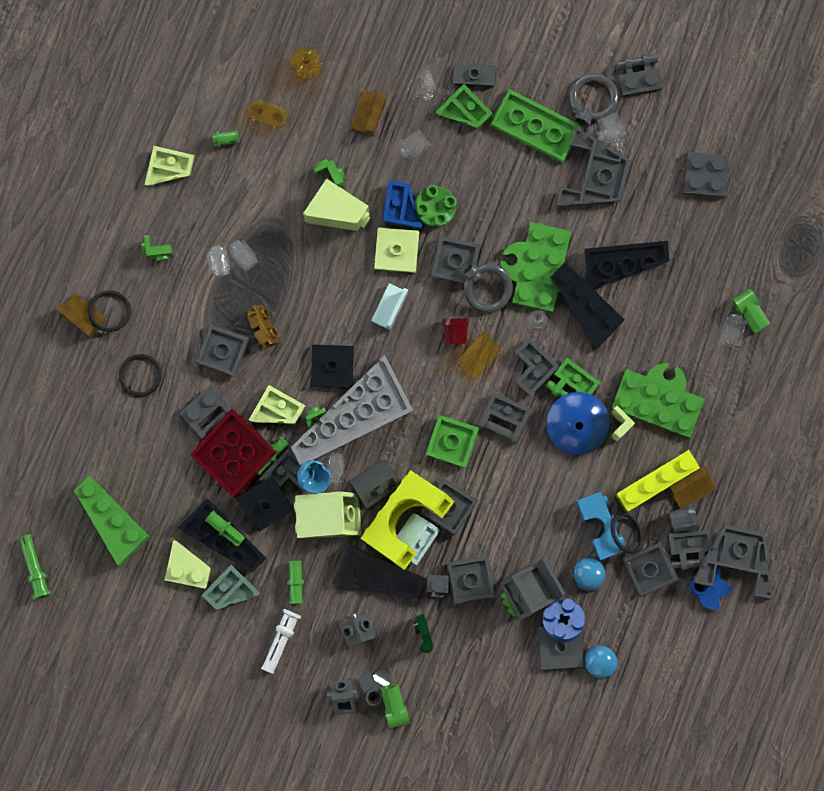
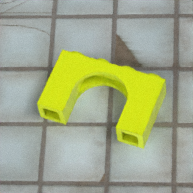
(410, 493)

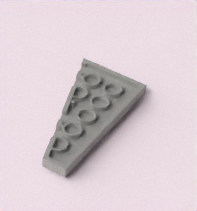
(362, 409)

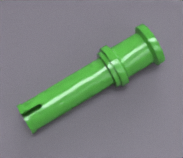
(36, 577)

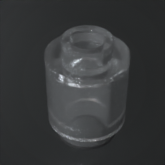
(243, 254)
(218, 261)
(336, 465)

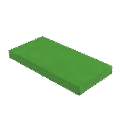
(534, 125)

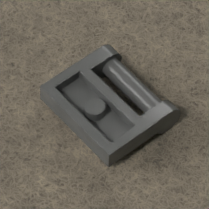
(202, 408)
(507, 411)

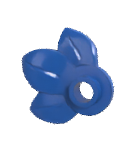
(710, 595)

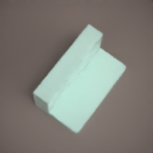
(389, 306)
(418, 535)

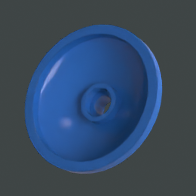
(577, 408)

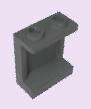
(532, 588)

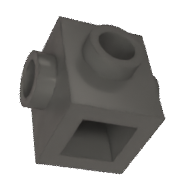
(357, 629)
(342, 697)

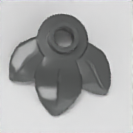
(373, 684)

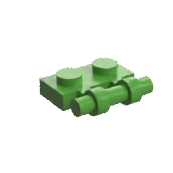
(574, 377)

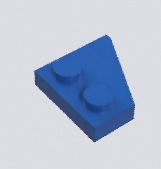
(400, 206)

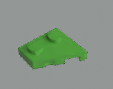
(465, 108)

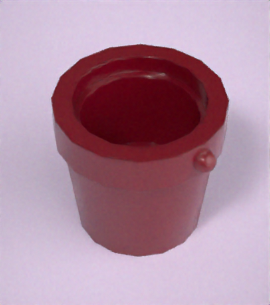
(456, 330)

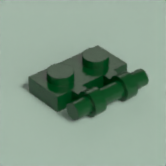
(422, 628)

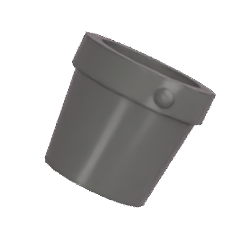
(684, 519)

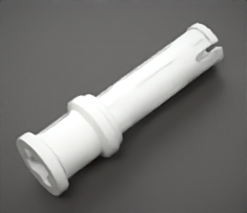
(284, 631)

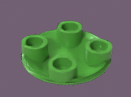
(435, 206)

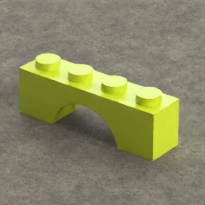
(657, 481)

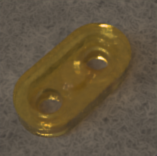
(268, 113)

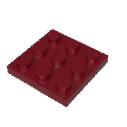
(233, 453)

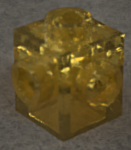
(299, 63)

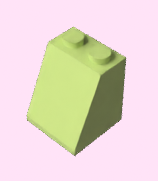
(336, 209)
(327, 515)

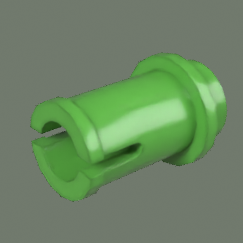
(225, 138)

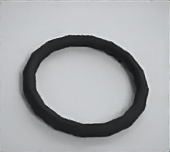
(110, 292)
(159, 371)
(640, 533)

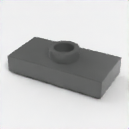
(474, 75)

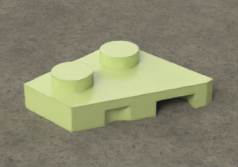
(168, 165)
(277, 408)
(186, 568)

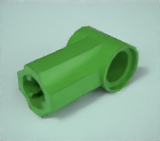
(748, 306)
(395, 709)

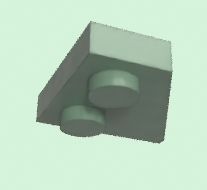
(229, 589)

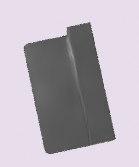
(375, 483)

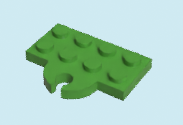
(536, 262)
(659, 400)

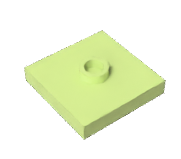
(396, 250)

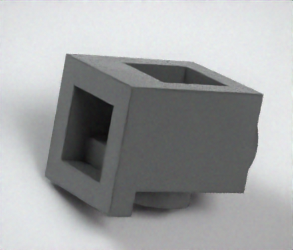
(437, 586)

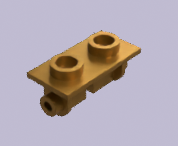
(259, 317)

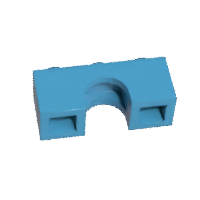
(597, 508)

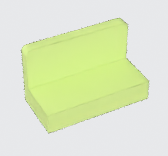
(626, 423)

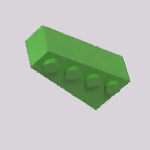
(112, 522)

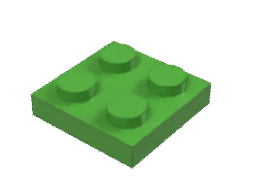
(452, 441)

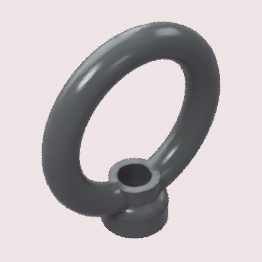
(585, 116)
(473, 273)

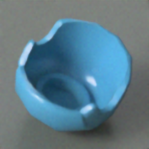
(313, 477)
(589, 574)
(600, 661)

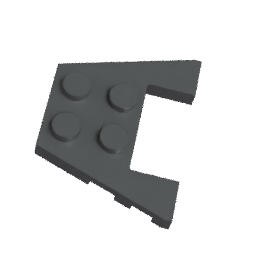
(603, 177)
(738, 550)

